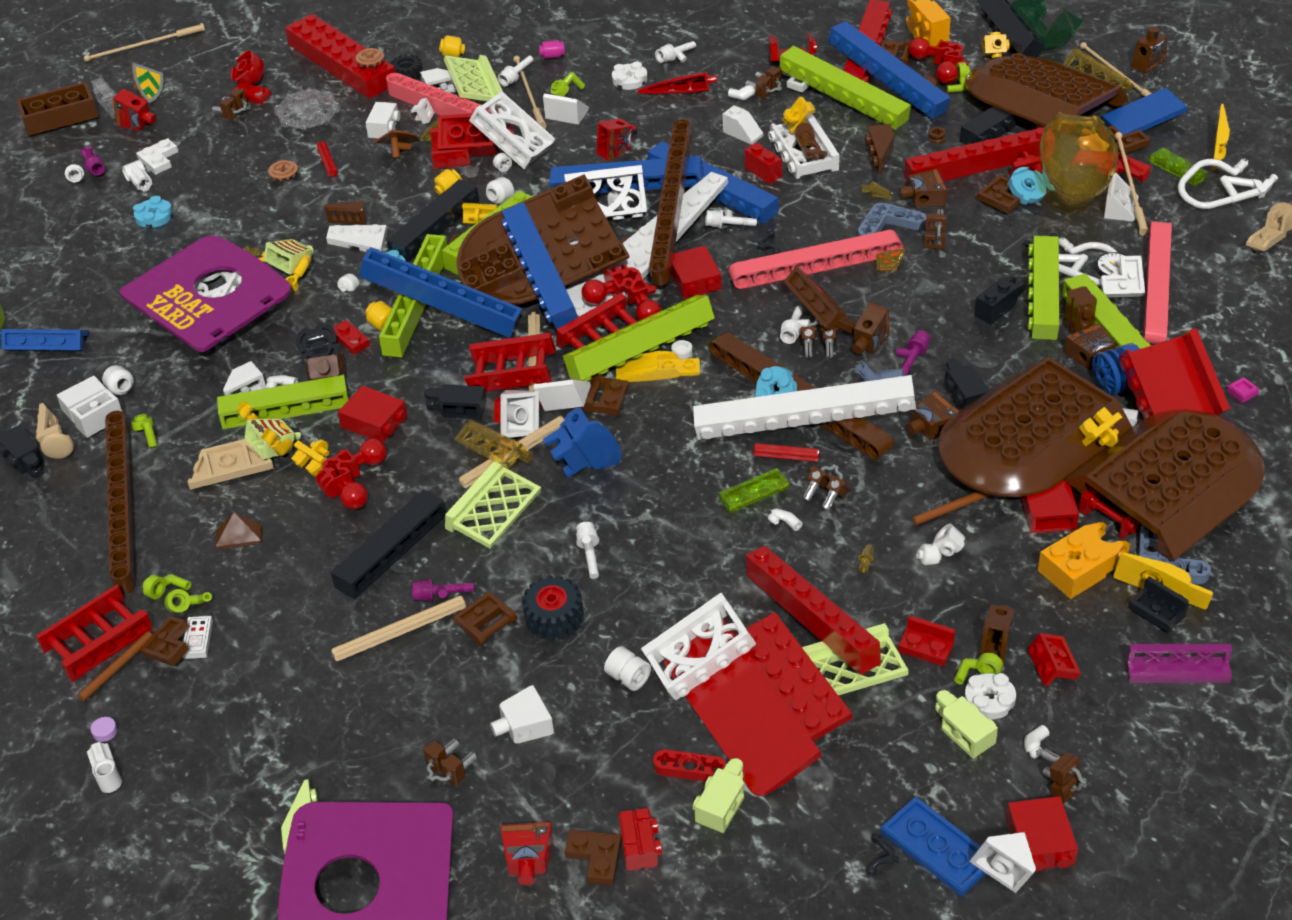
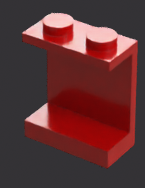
(775, 53)
(447, 158)

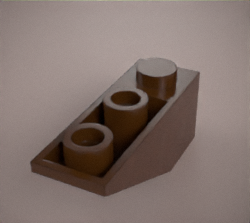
(881, 143)

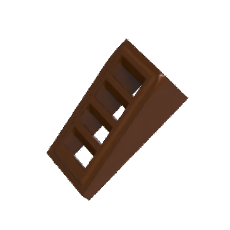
(353, 218)

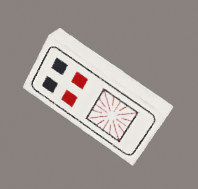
(198, 636)

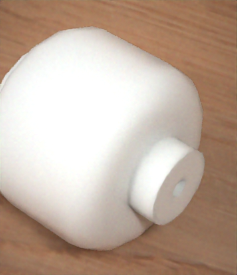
(348, 282)
(928, 554)

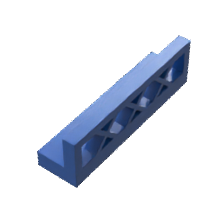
(42, 339)

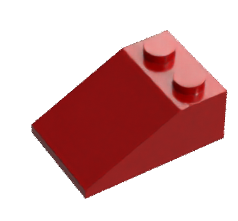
(459, 133)

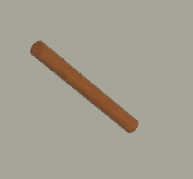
(951, 506)
(114, 667)

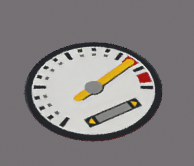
(1109, 263)

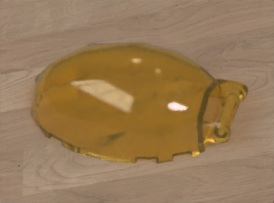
(1077, 158)

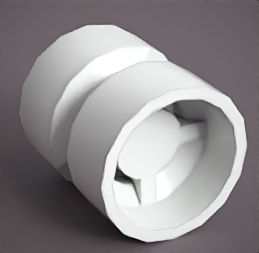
(626, 667)

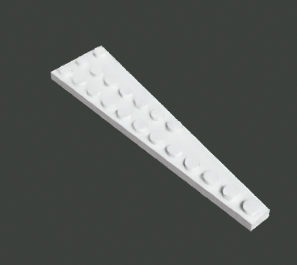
(640, 244)

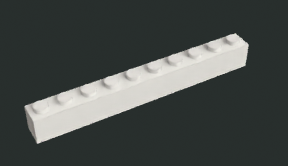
(804, 407)

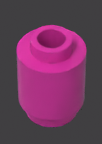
(552, 49)

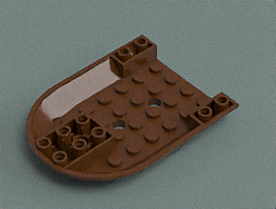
(1040, 88)
(560, 216)
(1002, 456)
(1190, 495)

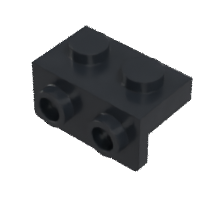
(1159, 604)

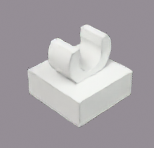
(424, 111)

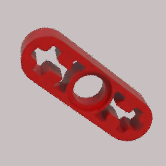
(685, 757)

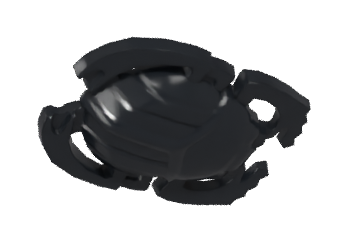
(317, 341)

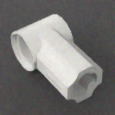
(136, 173)
(104, 767)

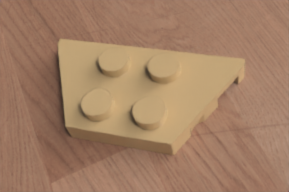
(226, 463)

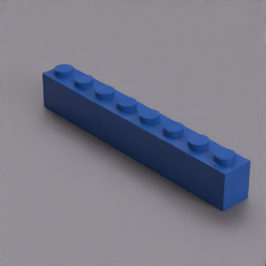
(889, 70)
(652, 170)
(736, 194)
(539, 265)
(440, 292)

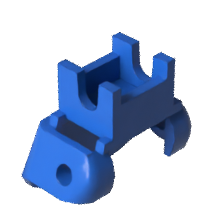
(583, 444)

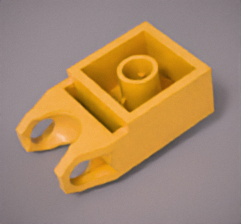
(928, 21)
(1080, 559)

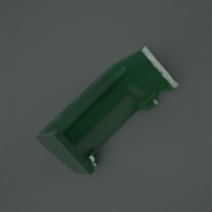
(1059, 31)

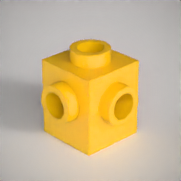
(995, 45)

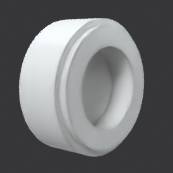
(682, 349)

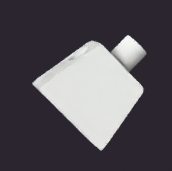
(523, 717)

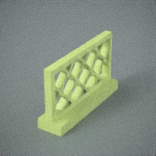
(484, 77)
(475, 497)
(823, 656)

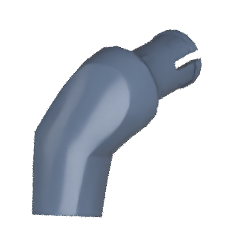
(867, 374)

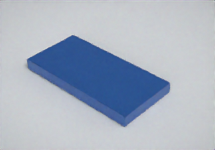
(1145, 112)
(935, 845)

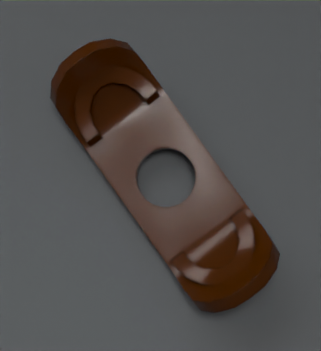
(806, 137)

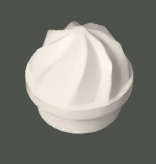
(74, 173)

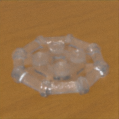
(307, 109)

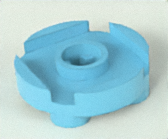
(1019, 189)
(153, 212)
(774, 375)

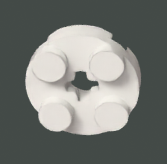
(629, 75)
(995, 684)

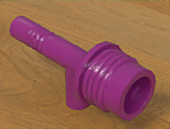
(92, 162)
(916, 346)
(424, 589)

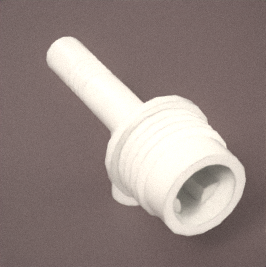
(669, 53)
(510, 73)
(716, 218)
(791, 328)
(587, 539)

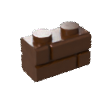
(1079, 309)

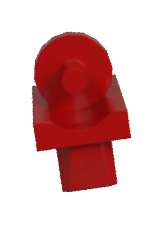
(1026, 160)

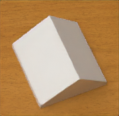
(564, 109)
(1119, 201)
(562, 394)
(519, 412)
(1006, 859)

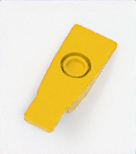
(1222, 136)
(657, 366)
(1136, 569)

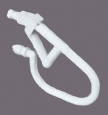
(1258, 188)
(1079, 259)

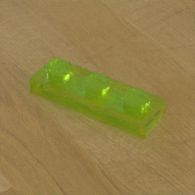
(1177, 165)
(753, 490)

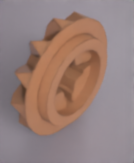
(369, 57)
(276, 170)

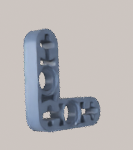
(912, 219)
(1190, 564)

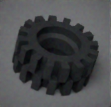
(408, 66)

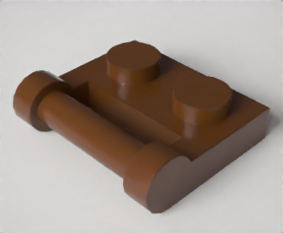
(894, 47)
(612, 396)
(480, 613)

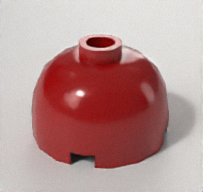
(249, 69)

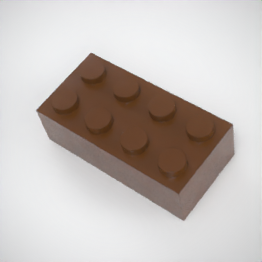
(57, 108)

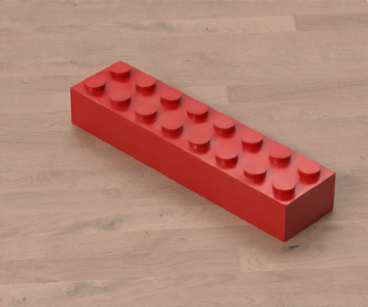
(337, 55)

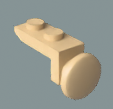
(1277, 224)
(50, 435)

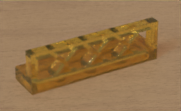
(1097, 68)
(491, 439)

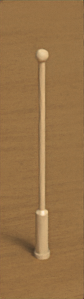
(183, 32)
(1144, 92)
(536, 111)
(1143, 229)

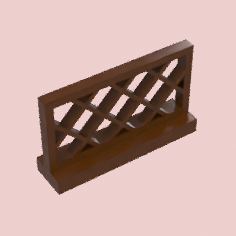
(818, 301)

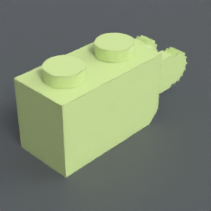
(965, 723)
(720, 797)

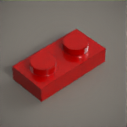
(255, 93)
(350, 337)

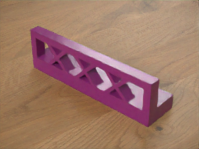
(1178, 667)

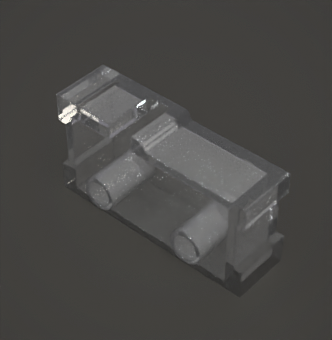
(104, 95)

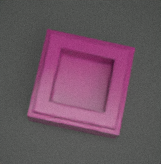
(1243, 390)

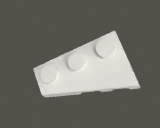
(358, 235)

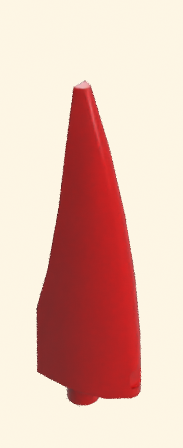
(682, 84)

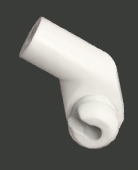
(742, 94)
(273, 381)
(785, 516)
(1033, 739)

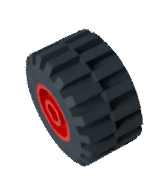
(553, 607)

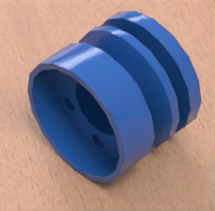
(1108, 372)

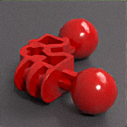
(946, 55)
(619, 281)
(340, 470)

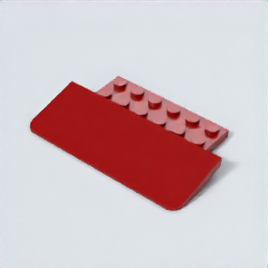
(767, 705)

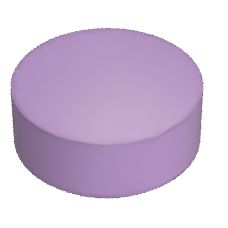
(104, 729)

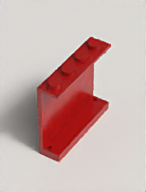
(1174, 377)

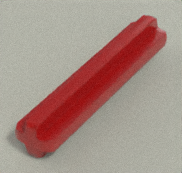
(327, 159)
(786, 452)

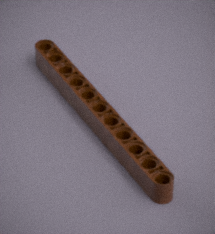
(670, 203)
(751, 362)
(119, 502)

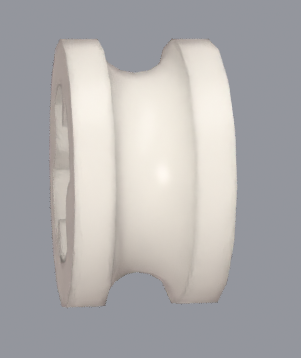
(505, 165)

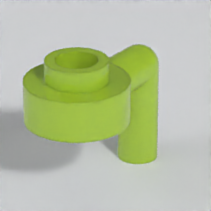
(963, 71)
(561, 87)
(143, 422)
(155, 585)
(185, 600)
(985, 664)

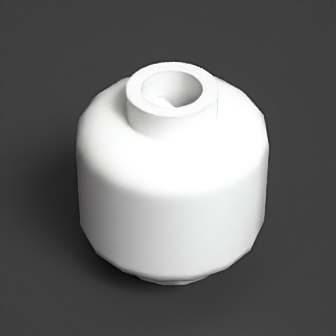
(499, 190)
(117, 380)

